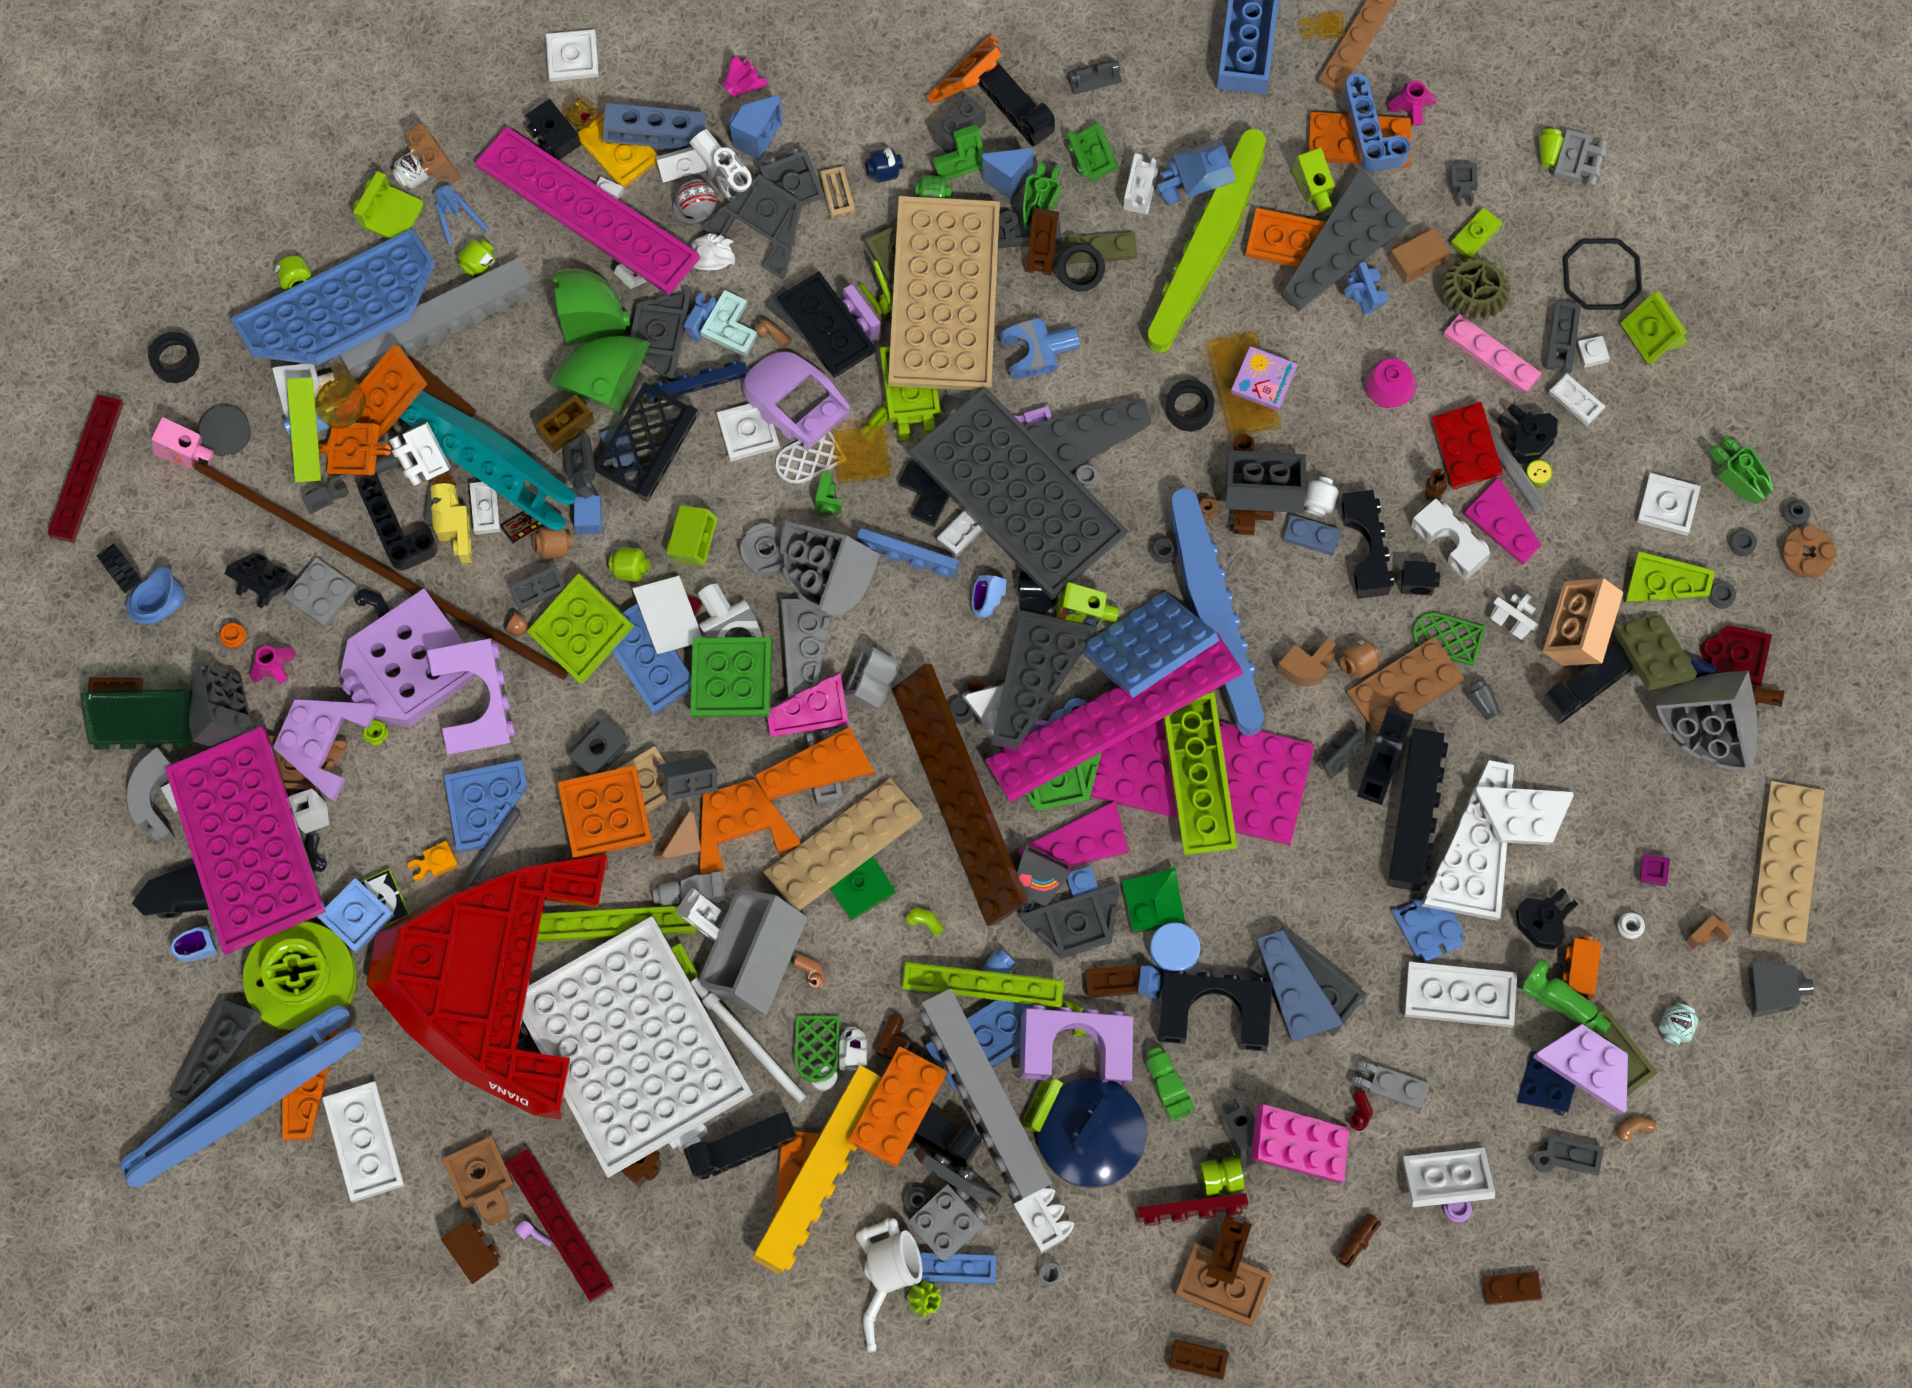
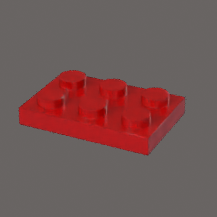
(1467, 445)

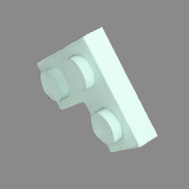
(723, 326)

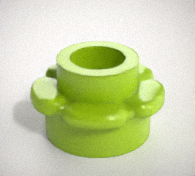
(377, 739)

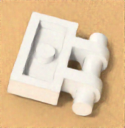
(426, 451)

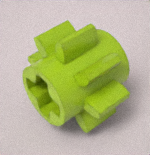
(924, 1298)

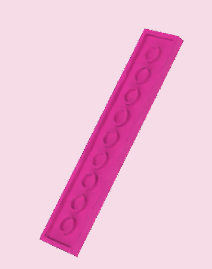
(588, 210)
(1108, 722)

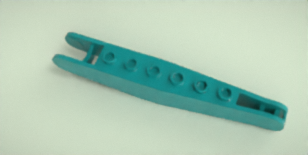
(491, 459)

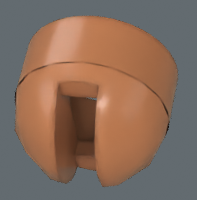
(517, 625)

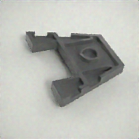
(767, 211)

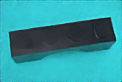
(1361, 513)

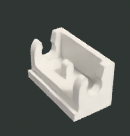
(1140, 185)
(701, 914)

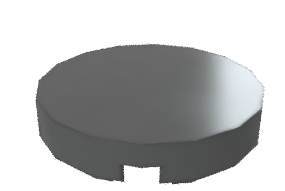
(225, 430)

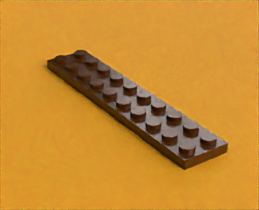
(960, 795)

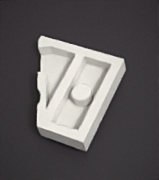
(985, 704)

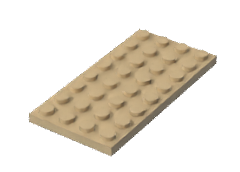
(944, 294)

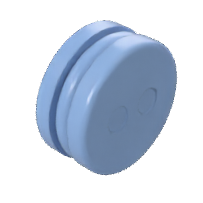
(1174, 948)

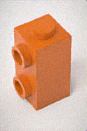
(1583, 965)

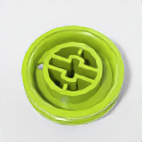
(326, 981)

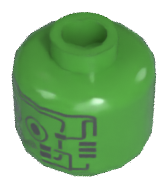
(933, 187)

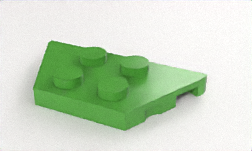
(1068, 787)

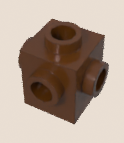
(645, 1171)

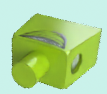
(1314, 179)

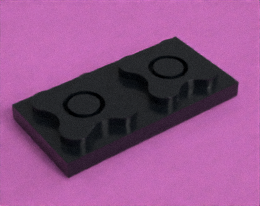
(826, 324)

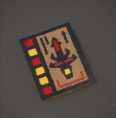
(520, 527)

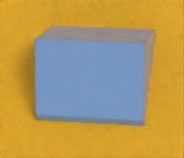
(1007, 170)

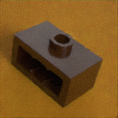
(471, 1251)

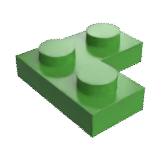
(966, 157)

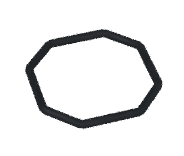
(1602, 241)

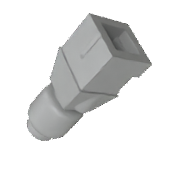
(708, 885)

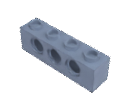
(642, 132)

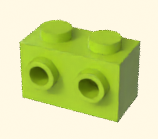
(692, 535)

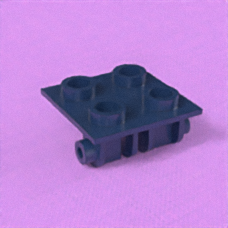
(1545, 1088)

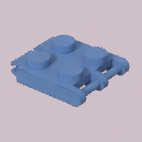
(1428, 929)

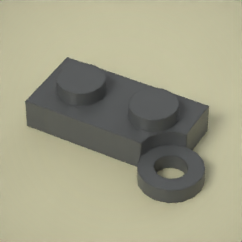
(1570, 1155)

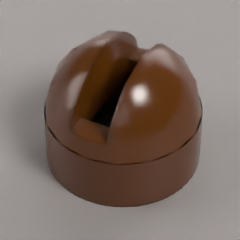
(1243, 443)

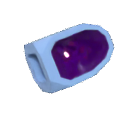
(987, 594)
(194, 945)

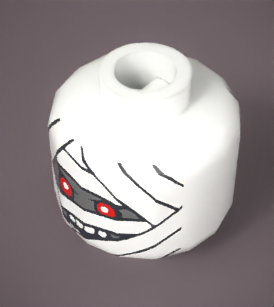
(409, 171)

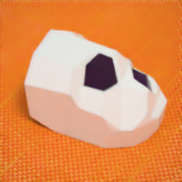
(852, 1049)

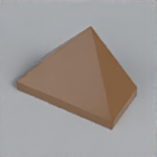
(681, 838)

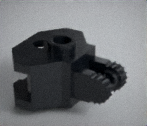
(1532, 434)
(1546, 918)

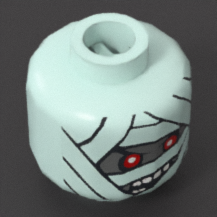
(1678, 1024)

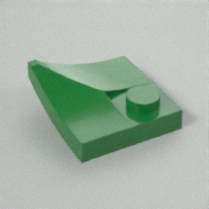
(1153, 901)

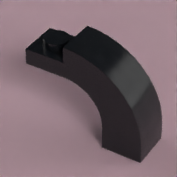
(1385, 755)

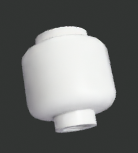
(1320, 496)

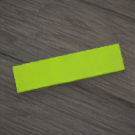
(303, 429)

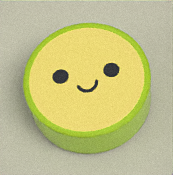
(1539, 473)

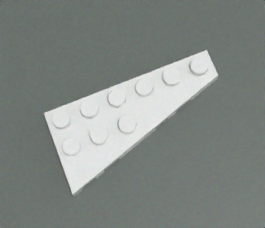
(1474, 862)

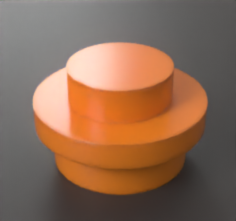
(232, 635)

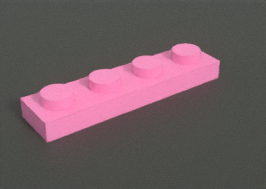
(1492, 354)

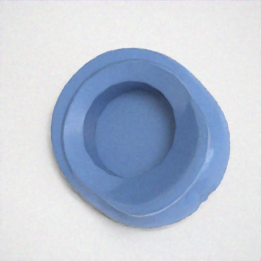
(155, 598)

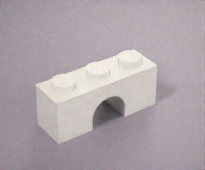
(1437, 521)

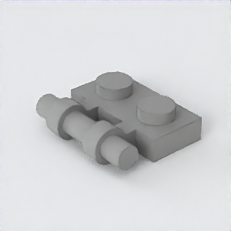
(1572, 157)

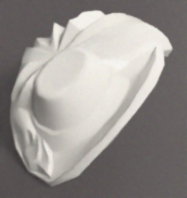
(713, 251)

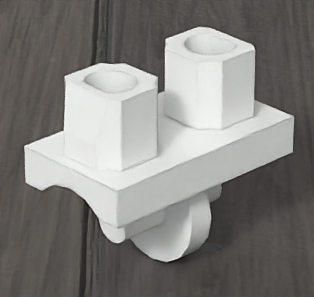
(1524, 624)

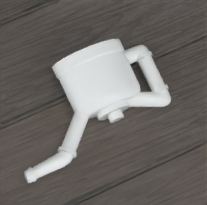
(889, 1266)

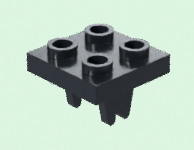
(260, 576)

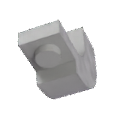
(142, 791)

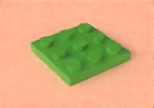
(731, 677)

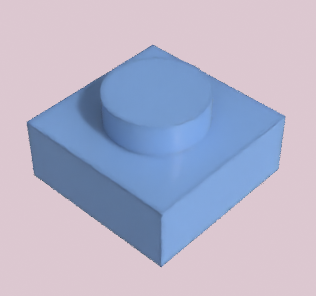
(1081, 882)
(1150, 982)

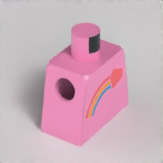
(179, 444)

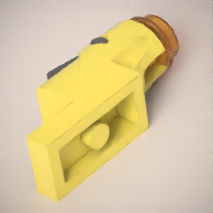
(449, 518)

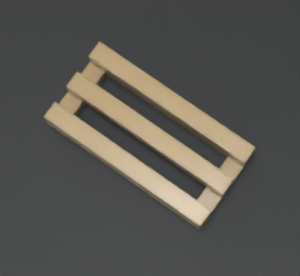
(841, 210)

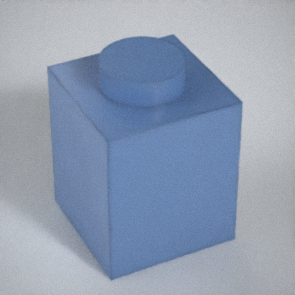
(588, 515)

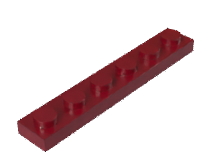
(85, 468)
(559, 1225)

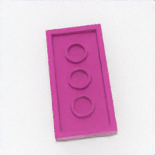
(1300, 1143)

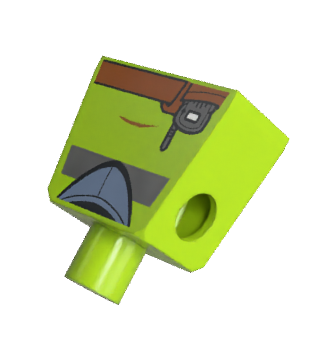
(1085, 606)

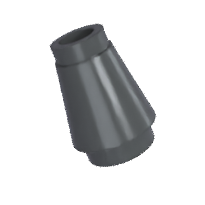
(1483, 698)

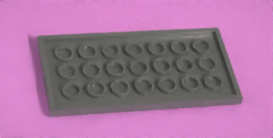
(1018, 492)

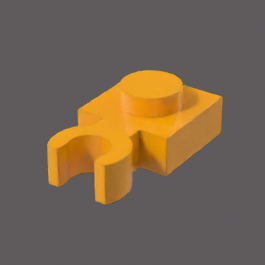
(437, 860)

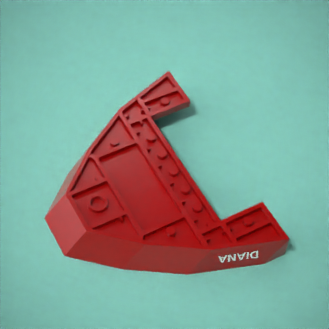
(463, 976)

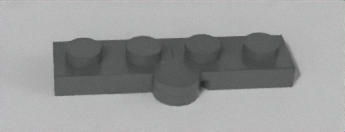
(1013, 233)

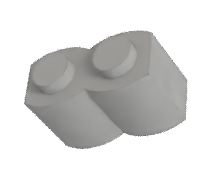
(871, 678)

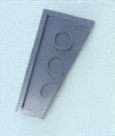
(1299, 995)

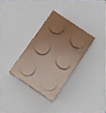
(1235, 1301)

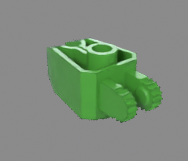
(1041, 192)
(1742, 471)

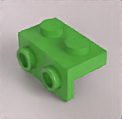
(1093, 152)

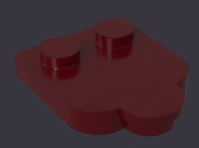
(1738, 650)

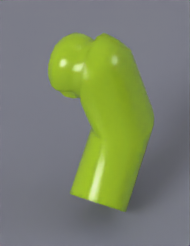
(924, 916)

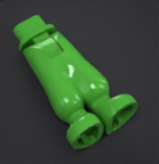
(1562, 998)

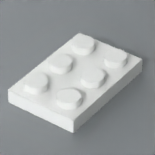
(1448, 1177)

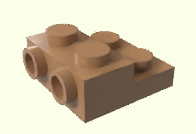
(433, 157)

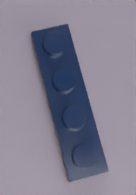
(707, 378)

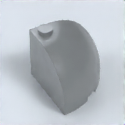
(826, 567)
(1714, 718)

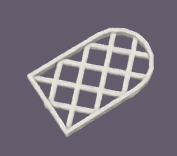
(799, 472)

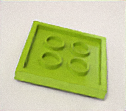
(580, 628)

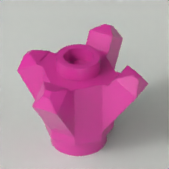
(742, 77)
(1413, 100)
(270, 663)

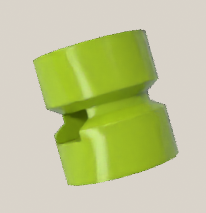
(1222, 1176)

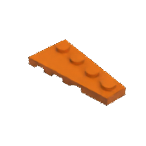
(303, 1104)

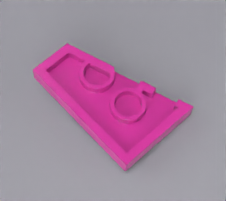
(1503, 522)
(810, 709)

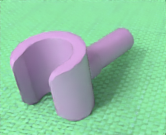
(524, 1229)

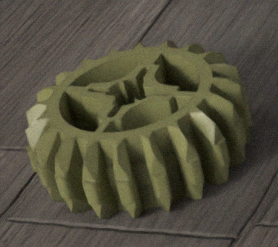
(1491, 291)

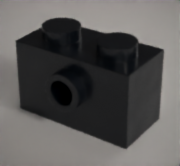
(552, 129)

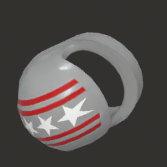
(695, 200)

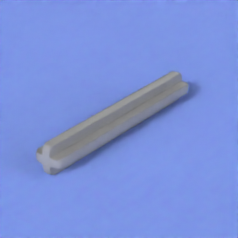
(1517, 474)

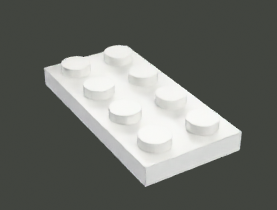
(1460, 994)
(363, 1142)

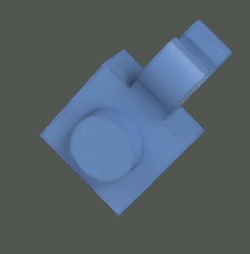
(697, 318)

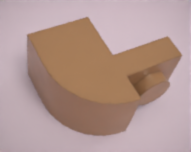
(1307, 670)

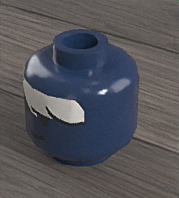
(883, 165)

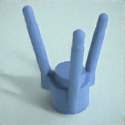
(449, 201)

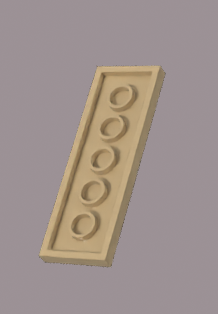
(843, 845)
(1787, 863)

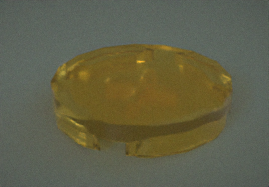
(340, 402)

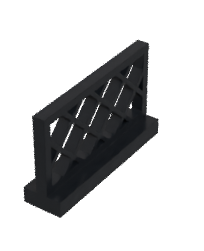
(664, 455)

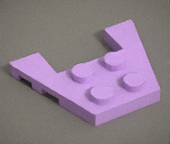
(310, 734)

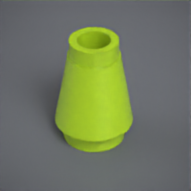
(1550, 146)

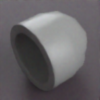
(1045, 1274)

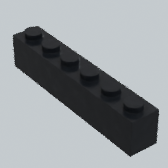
(1416, 810)

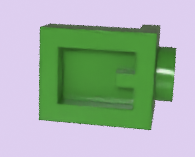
(825, 494)

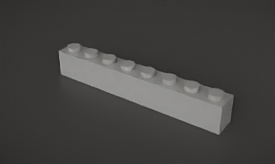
(445, 316)
(984, 1094)

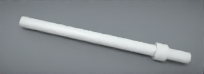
(712, 1002)

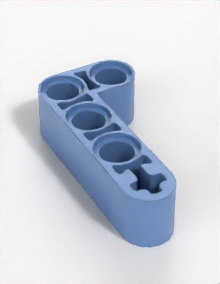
(1369, 122)

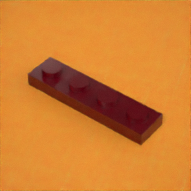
(1180, 1211)

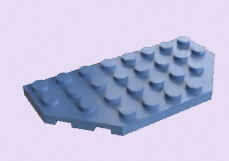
(340, 304)

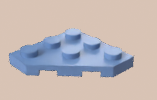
(482, 801)

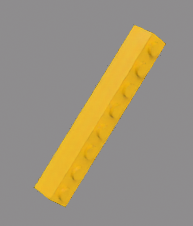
(816, 1176)

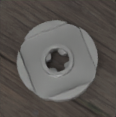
(752, 545)

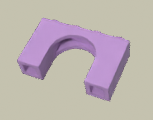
(479, 659)
(1110, 1032)

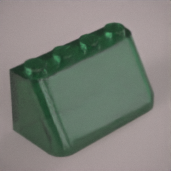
(137, 718)

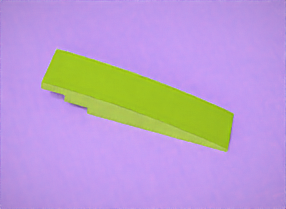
(1200, 777)

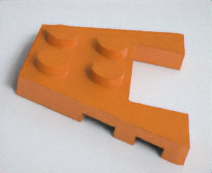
(735, 814)

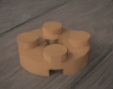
(1810, 538)

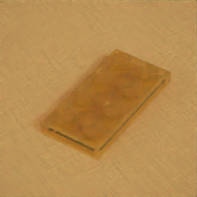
(1240, 414)

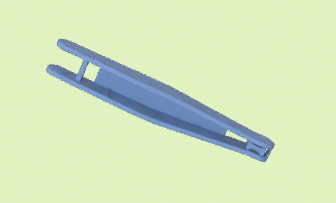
(1212, 604)
(243, 1094)

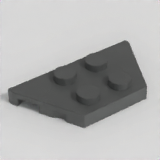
(662, 325)
(1076, 922)
(961, 1178)

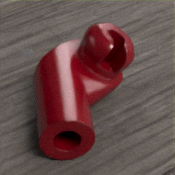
(1363, 1113)

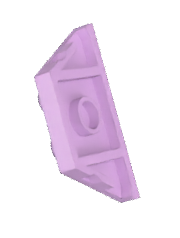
(1590, 1065)

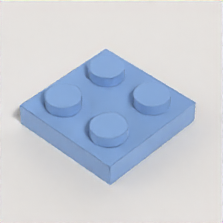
(355, 915)

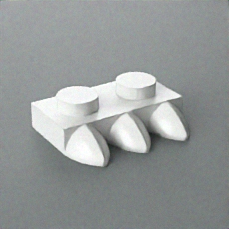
(1042, 1219)

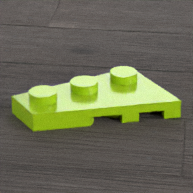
(1667, 579)

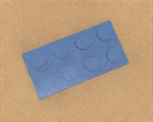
(657, 677)
(996, 1030)

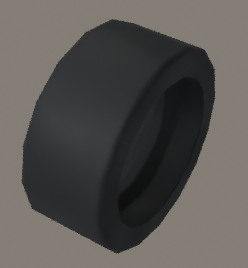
(1081, 286)
(182, 373)
(1195, 387)

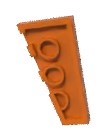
(822, 764)
(791, 1161)

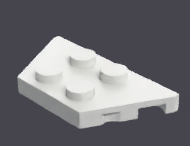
(1524, 814)

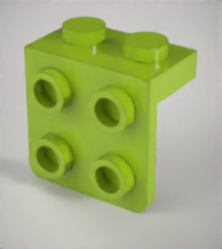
(386, 208)

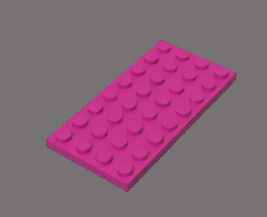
(1262, 774)
(244, 840)

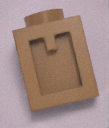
(1703, 933)

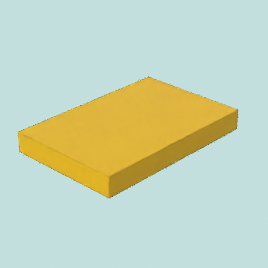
(620, 161)

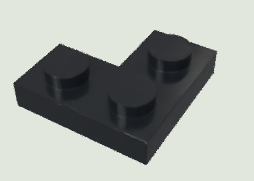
(932, 496)

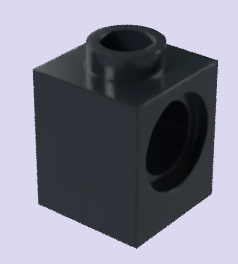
(1419, 578)

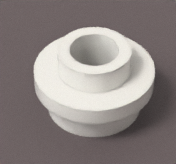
(1636, 920)

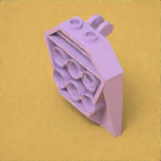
(367, 676)

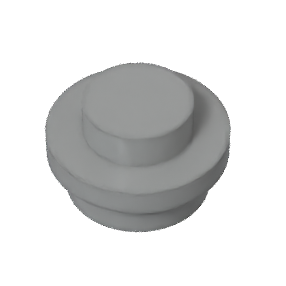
(1087, 476)

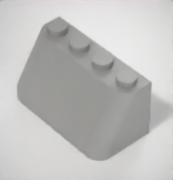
(753, 950)

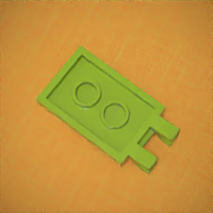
(909, 404)

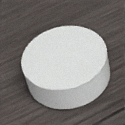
(828, 1084)

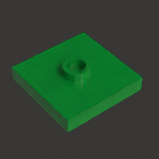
(862, 889)

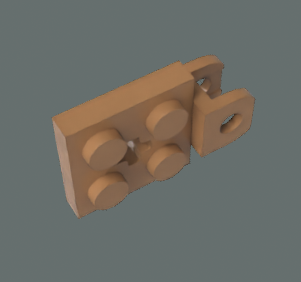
(487, 1190)

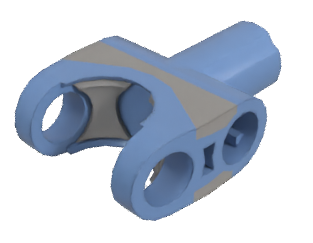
(1040, 346)

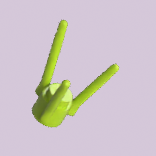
(886, 300)

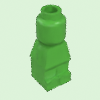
(1169, 1086)

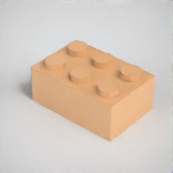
(1583, 622)

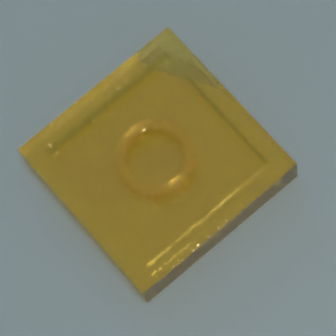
(862, 454)

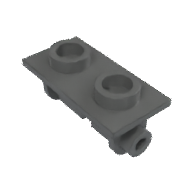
(1095, 76)
(1350, 743)

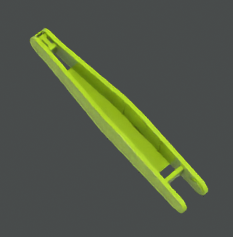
(1209, 243)

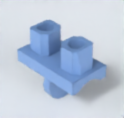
(1168, 188)
(1363, 289)

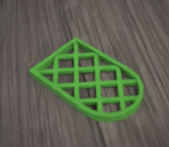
(1465, 624)
(834, 1019)

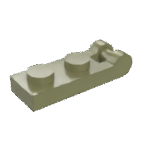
(1111, 246)

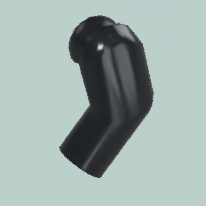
(372, 598)
(311, 844)

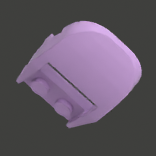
(777, 377)

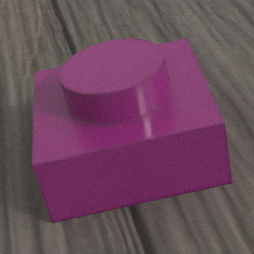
(1654, 870)

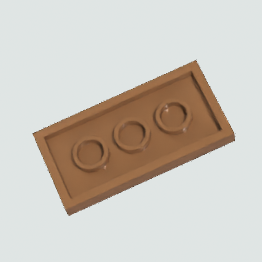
(1406, 684)

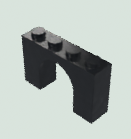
(1250, 996)

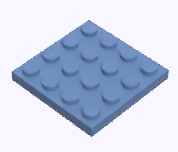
(1149, 644)

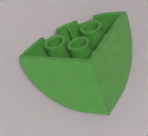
(587, 306)
(602, 370)

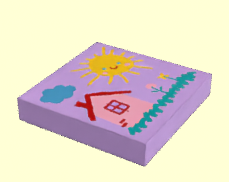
(1264, 378)

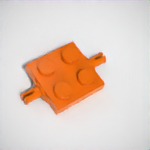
(353, 450)

